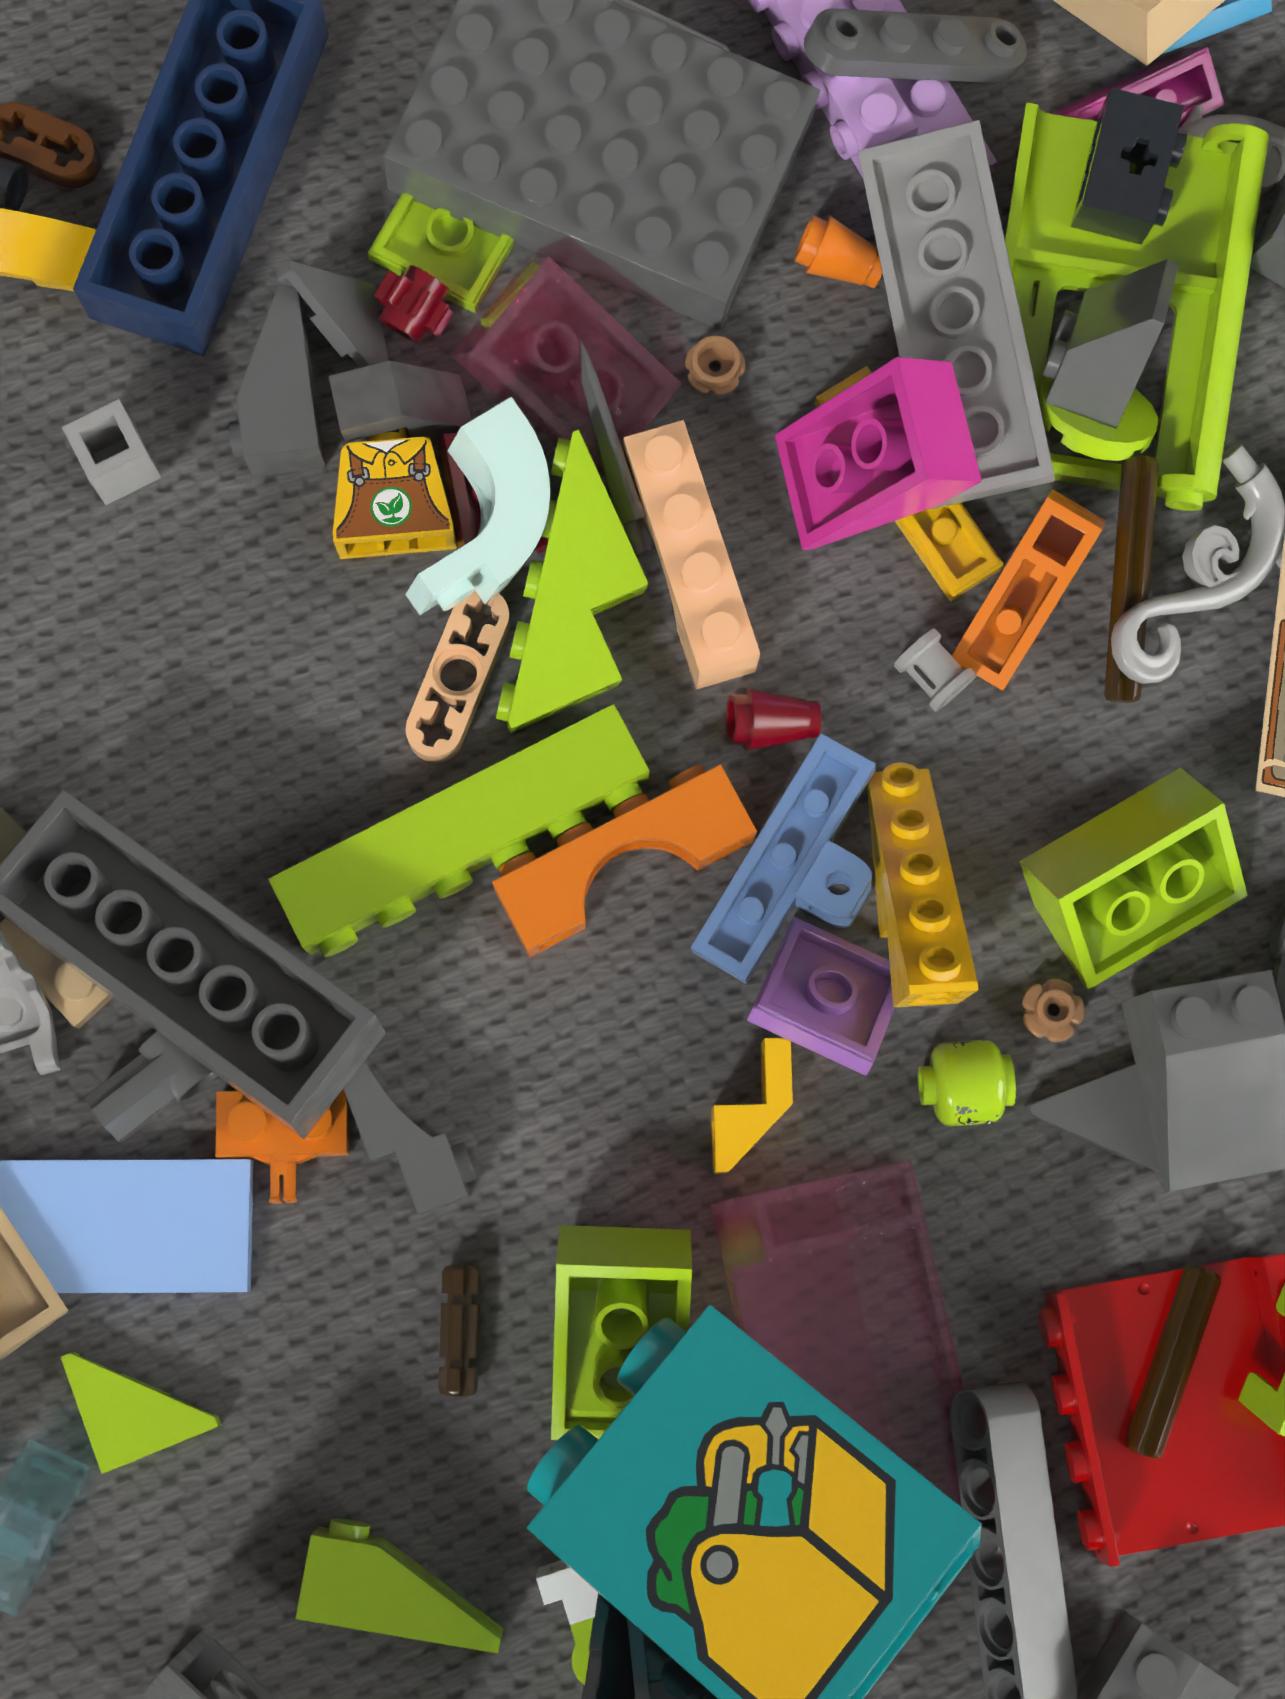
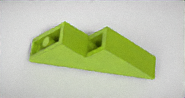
(583, 574)

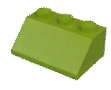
(1136, 876)

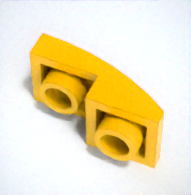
(42, 249)

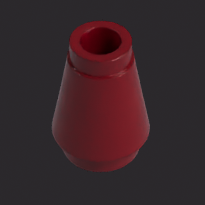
(770, 719)

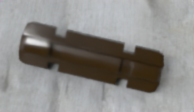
(459, 1330)

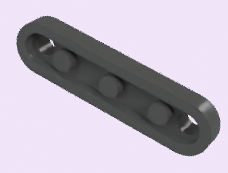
(914, 46)

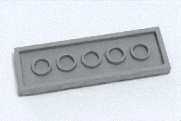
(957, 294)

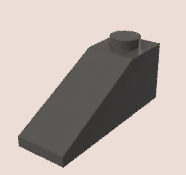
(278, 397)

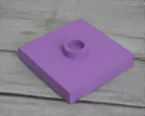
(826, 996)

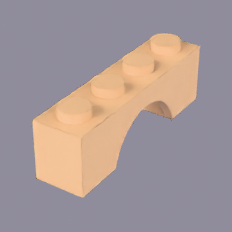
(692, 555)

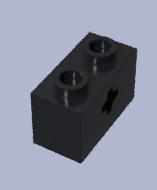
(1127, 132)

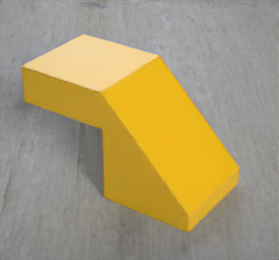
(741, 1126)

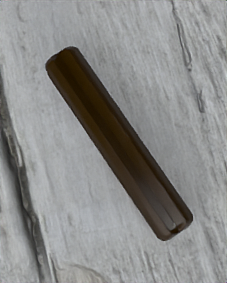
(1173, 1361)

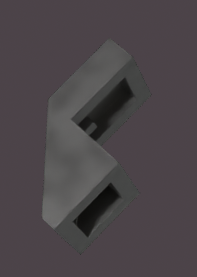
(397, 397)

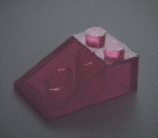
(532, 352)

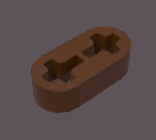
(48, 133)

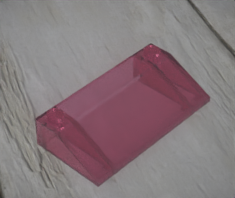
(851, 1302)

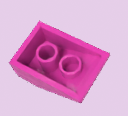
(878, 452)

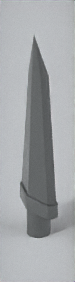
(613, 462)

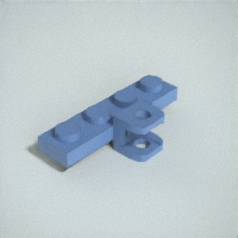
(793, 864)

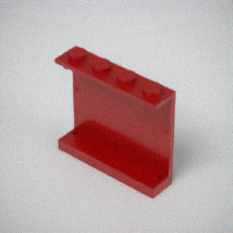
(1220, 1459)

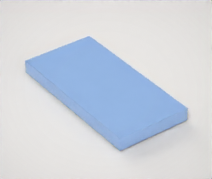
(134, 1223)

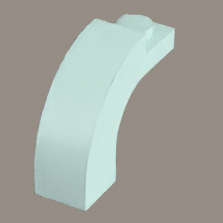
(513, 491)

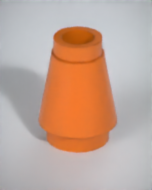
(838, 253)

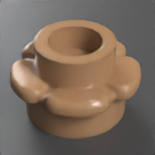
(715, 350)
(1039, 1021)

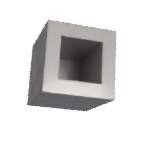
(111, 452)

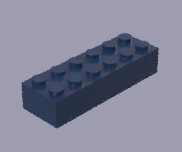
(201, 168)

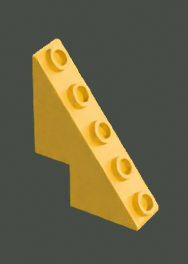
(917, 891)

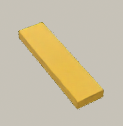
(942, 536)

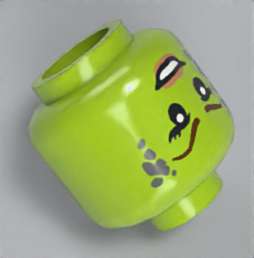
(967, 1082)

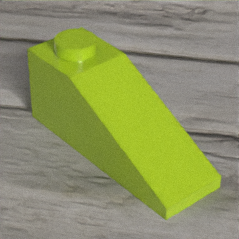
(379, 1589)

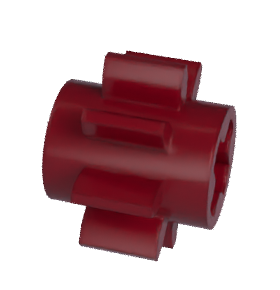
(413, 303)

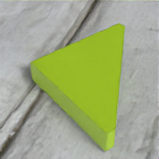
(129, 1416)

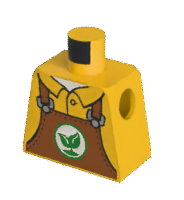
(390, 498)

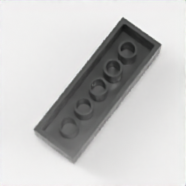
(186, 964)

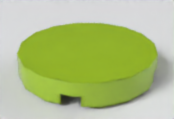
(1097, 439)

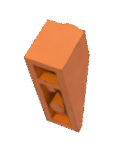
(1028, 589)

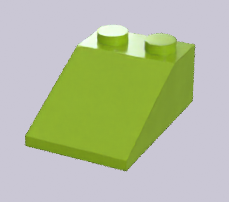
(606, 1299)

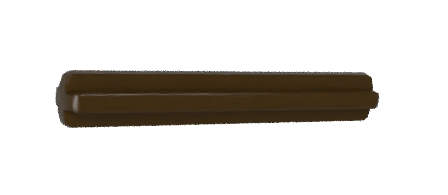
(1131, 562)

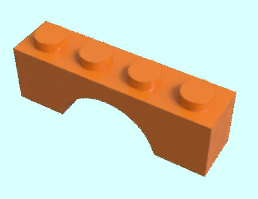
(694, 821)

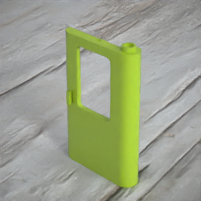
(1205, 232)

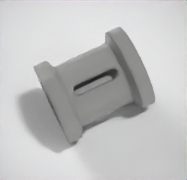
(934, 670)

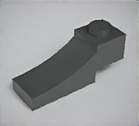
(431, 1165)

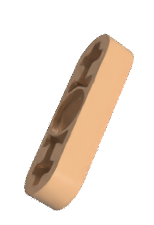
(457, 723)

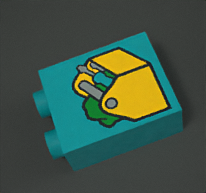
(749, 1521)

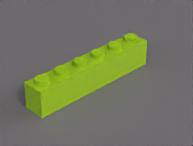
(459, 832)

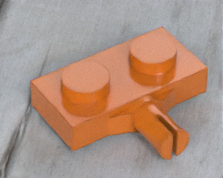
(252, 1133)

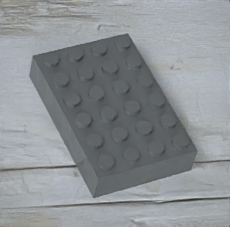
(604, 144)

